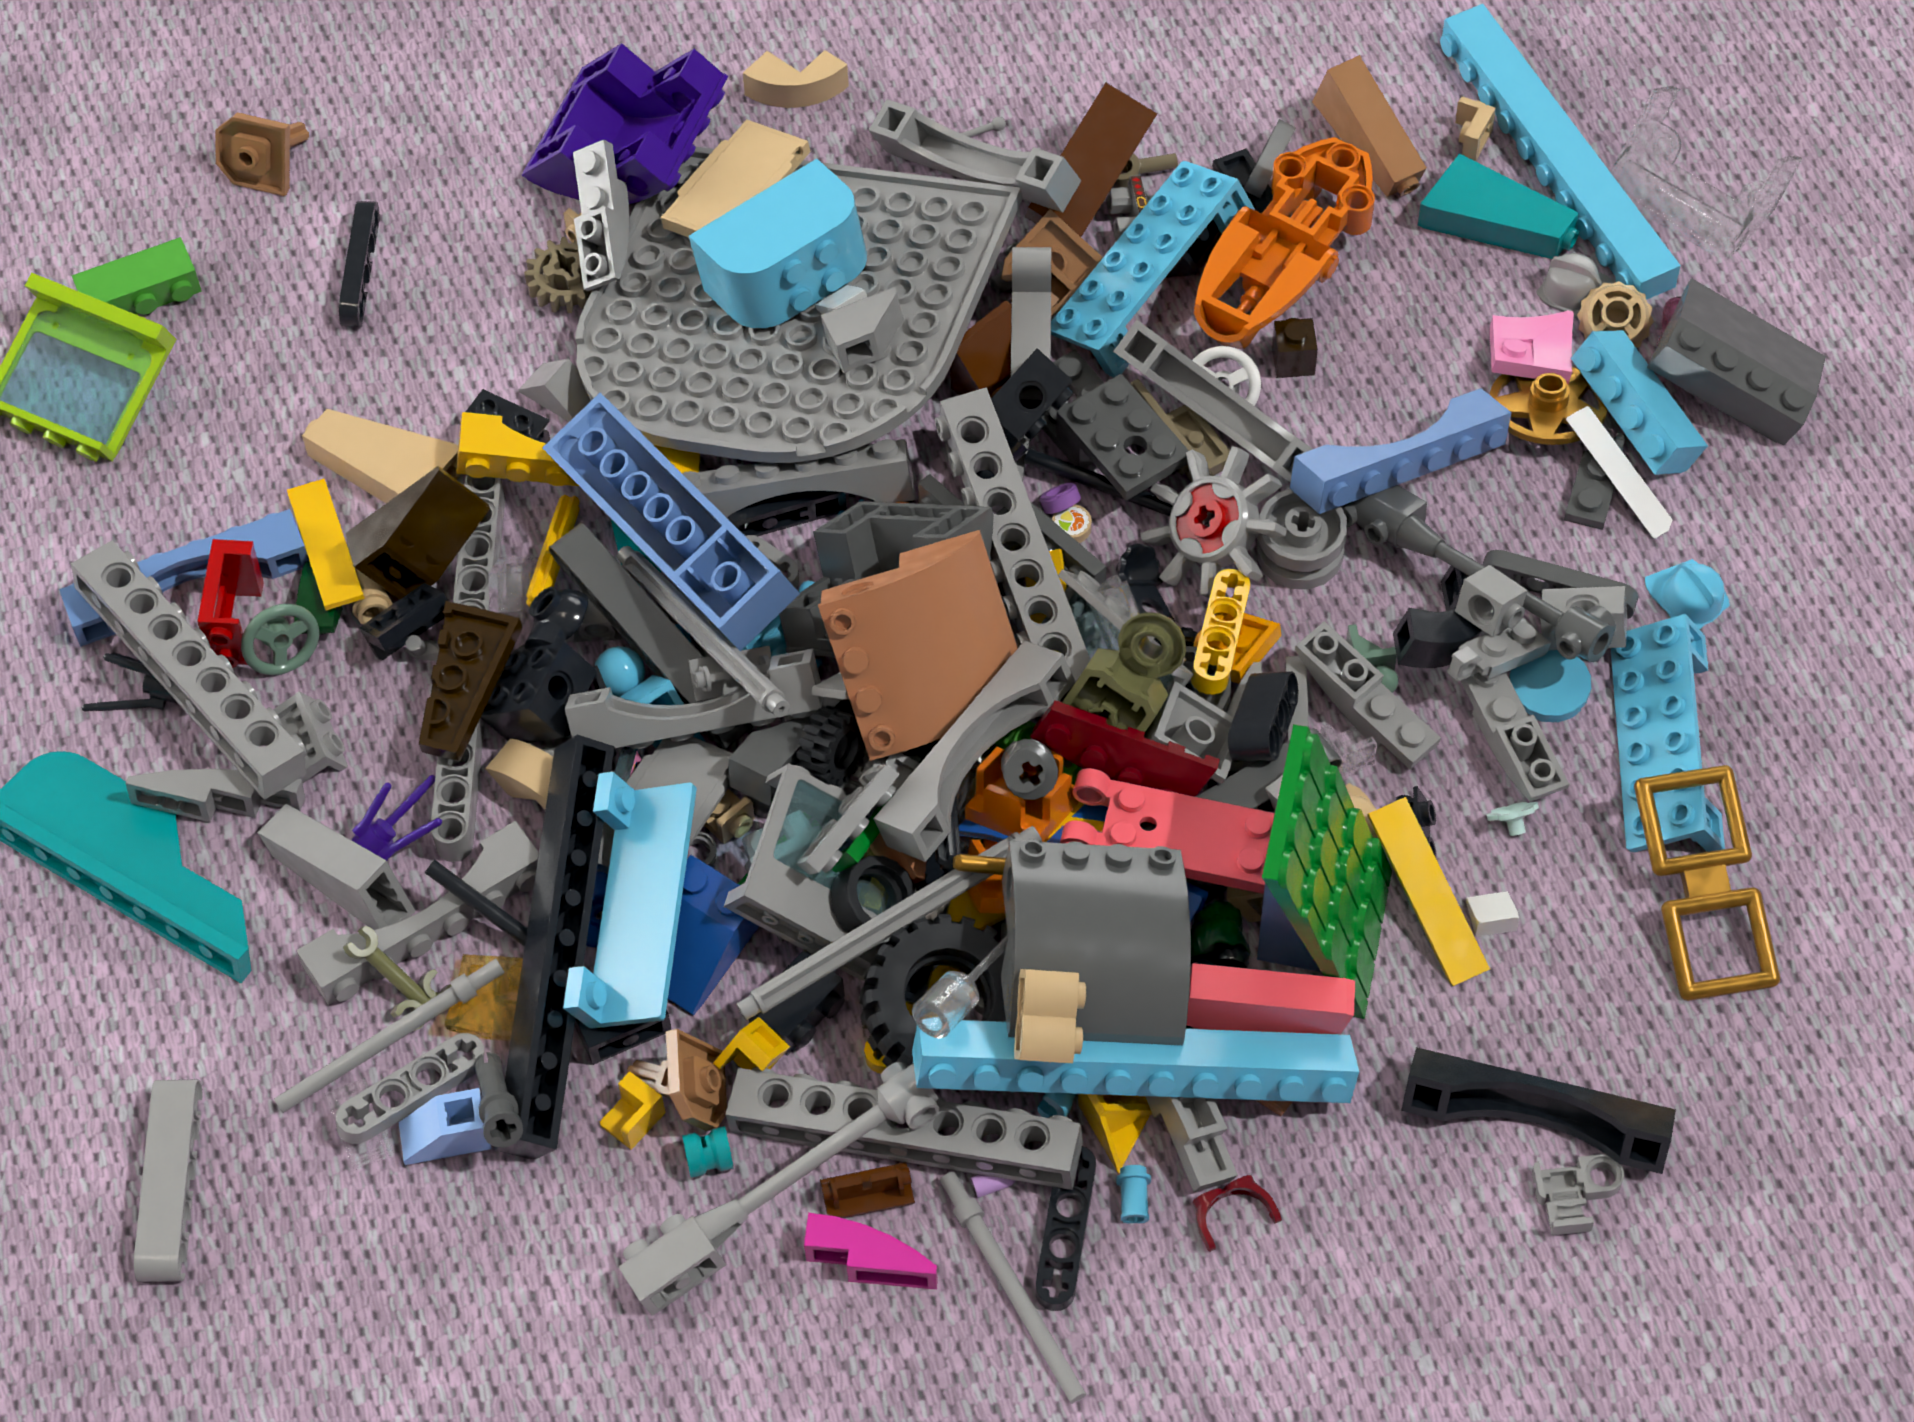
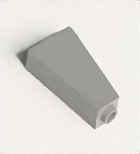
(337, 868)

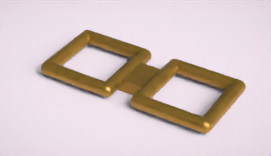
(1706, 883)

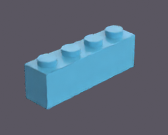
(1639, 402)

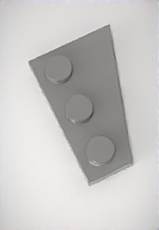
(877, 790)

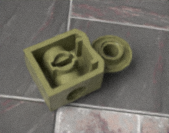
(1126, 681)

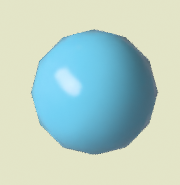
(620, 669)

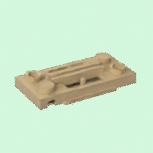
(733, 174)

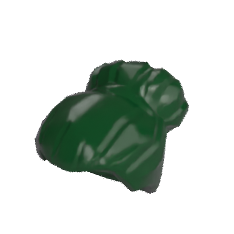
(1216, 928)

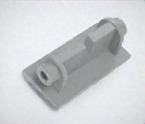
(713, 681)

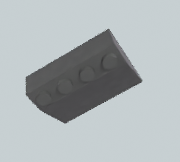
(1739, 363)

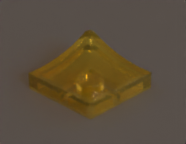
(493, 1009)

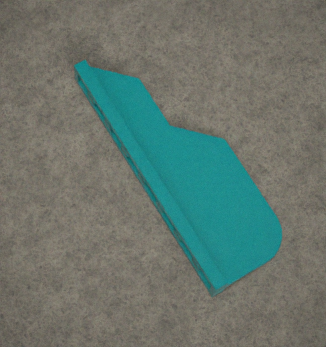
(125, 854)

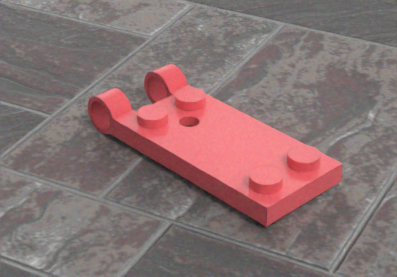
(1216, 839)

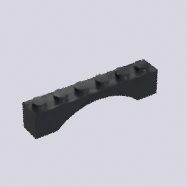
(1620, 1127)

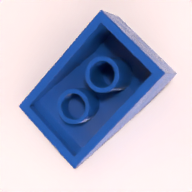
(706, 936)

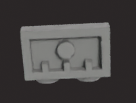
(311, 723)

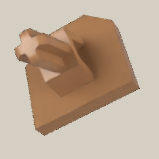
(257, 151)
(688, 1079)

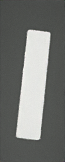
(1620, 471)

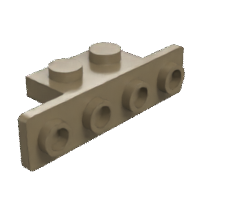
(1191, 431)

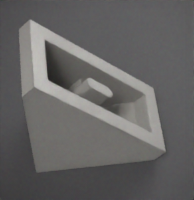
(557, 388)

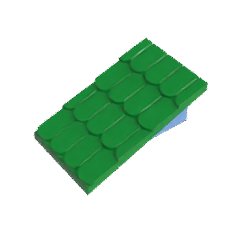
(1322, 874)

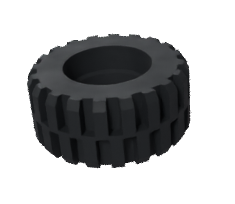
(905, 953)

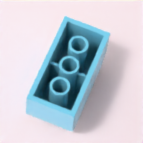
(782, 248)

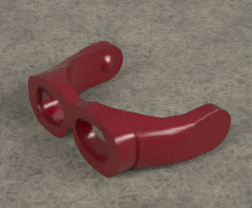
(1240, 1186)

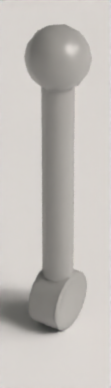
(997, 124)

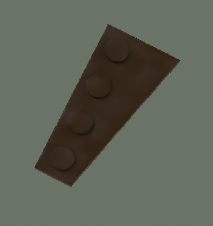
(467, 668)

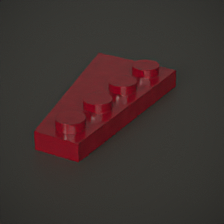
(1121, 752)

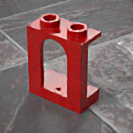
(230, 573)

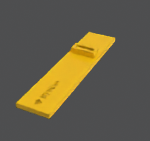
(325, 544)
(1428, 891)

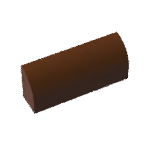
(1099, 154)

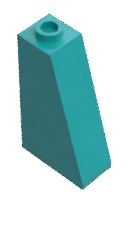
(1497, 211)

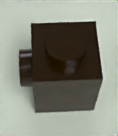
(1294, 347)

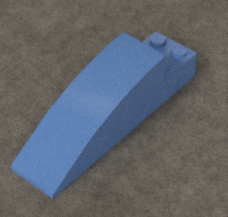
(671, 521)

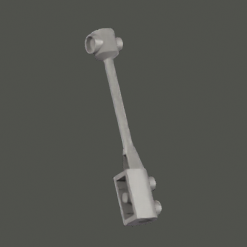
(689, 1247)

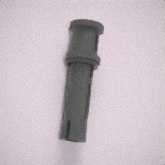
(498, 1107)

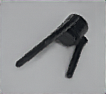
(151, 686)

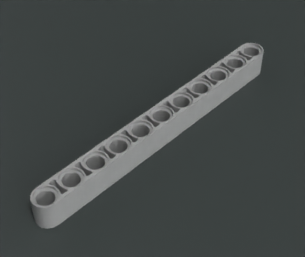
(464, 780)

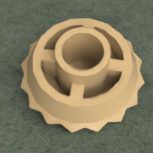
(1614, 309)

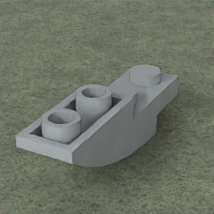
(604, 221)
(1362, 698)
(1514, 736)
(1196, 1134)

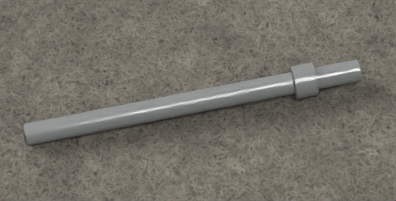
(461, 989)
(970, 1215)

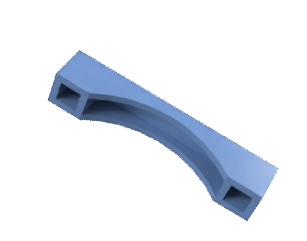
(1343, 474)
(276, 546)

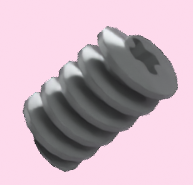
(1019, 781)

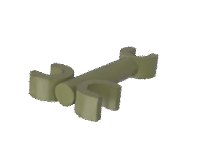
(415, 993)

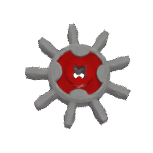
(1214, 520)

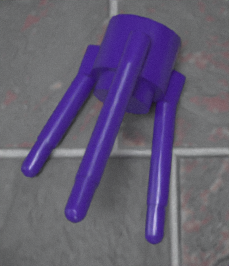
(379, 835)

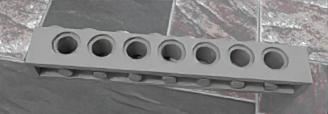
(976, 415)
(190, 669)
(963, 1151)

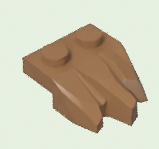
(1070, 257)

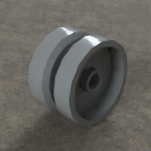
(1312, 544)

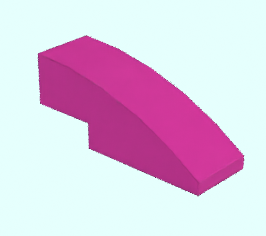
(867, 1253)

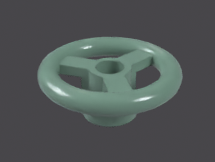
(276, 632)

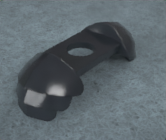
(1142, 574)

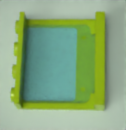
(80, 369)

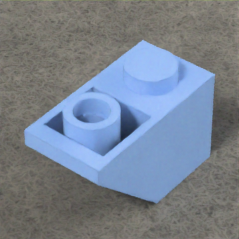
(443, 1128)

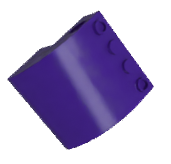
(640, 111)

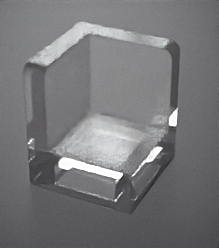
(1352, 749)

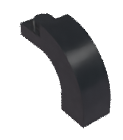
(1432, 637)

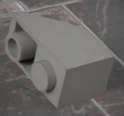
(862, 329)

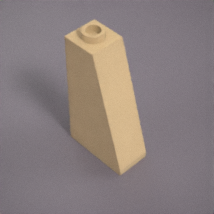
(375, 454)

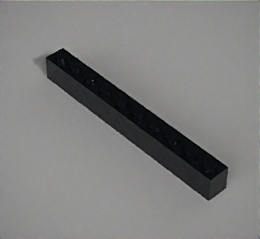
(555, 943)

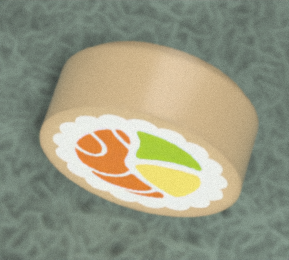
(1075, 522)

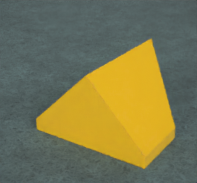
(1116, 1122)

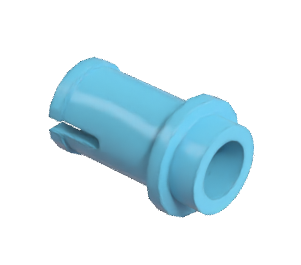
(1134, 1195)

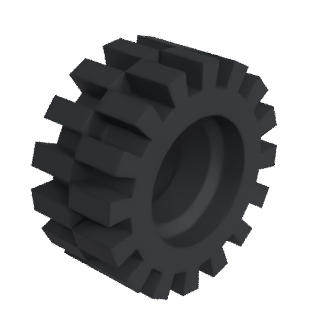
(831, 746)

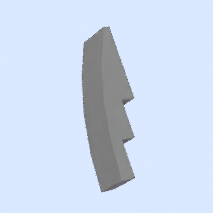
(202, 791)

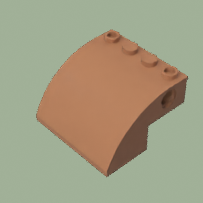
(918, 642)

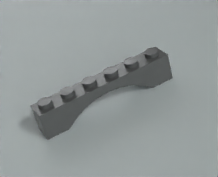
(769, 751)

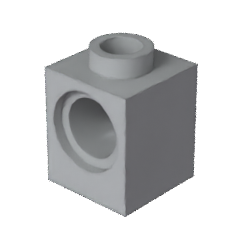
(1491, 601)

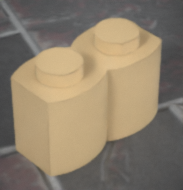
(1048, 1016)

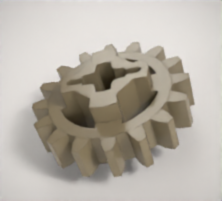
(557, 276)

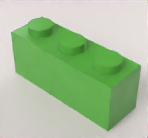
(143, 279)

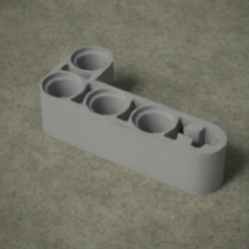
(1030, 308)

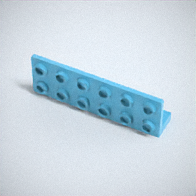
(1143, 258)
(1662, 730)
(639, 904)

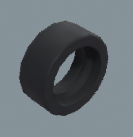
(844, 888)

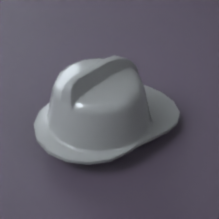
(1570, 281)

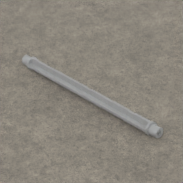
(704, 632)
(871, 933)

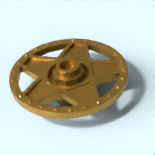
(1546, 405)

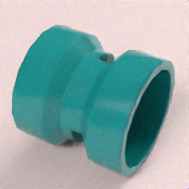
(708, 1152)

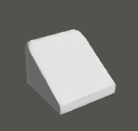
(841, 298)
(1492, 913)

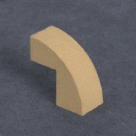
(781, 85)
(522, 771)

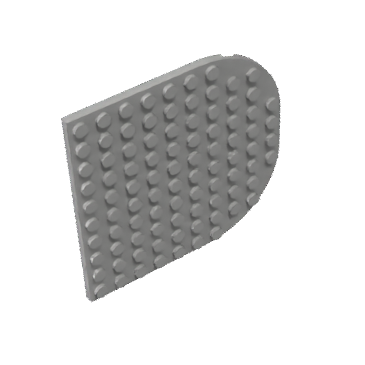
(777, 391)

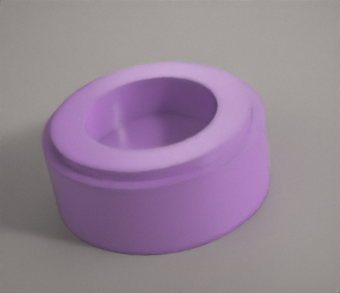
(1060, 498)

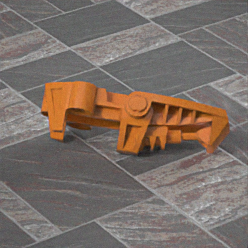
(1280, 251)

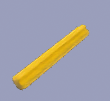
(546, 567)

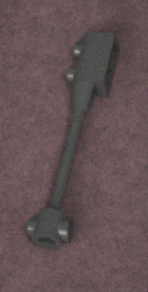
(1400, 520)

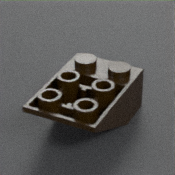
(416, 533)

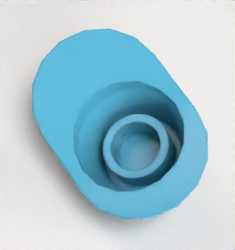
(1689, 590)

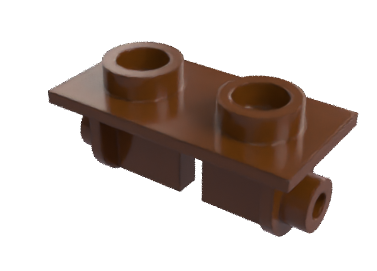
(868, 1191)

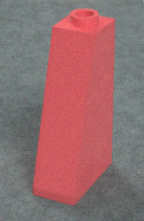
(1268, 1000)

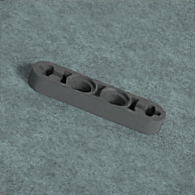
(1525, 569)

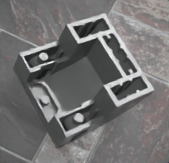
(867, 543)
(1112, 919)

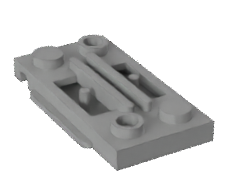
(677, 764)

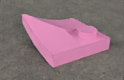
(1532, 345)

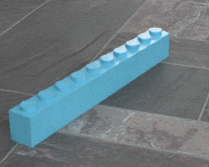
(1558, 152)
(1205, 1066)

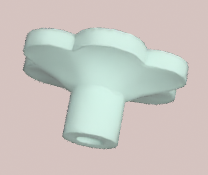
(1513, 816)

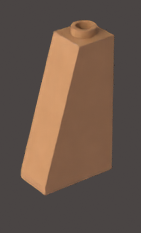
(1364, 118)

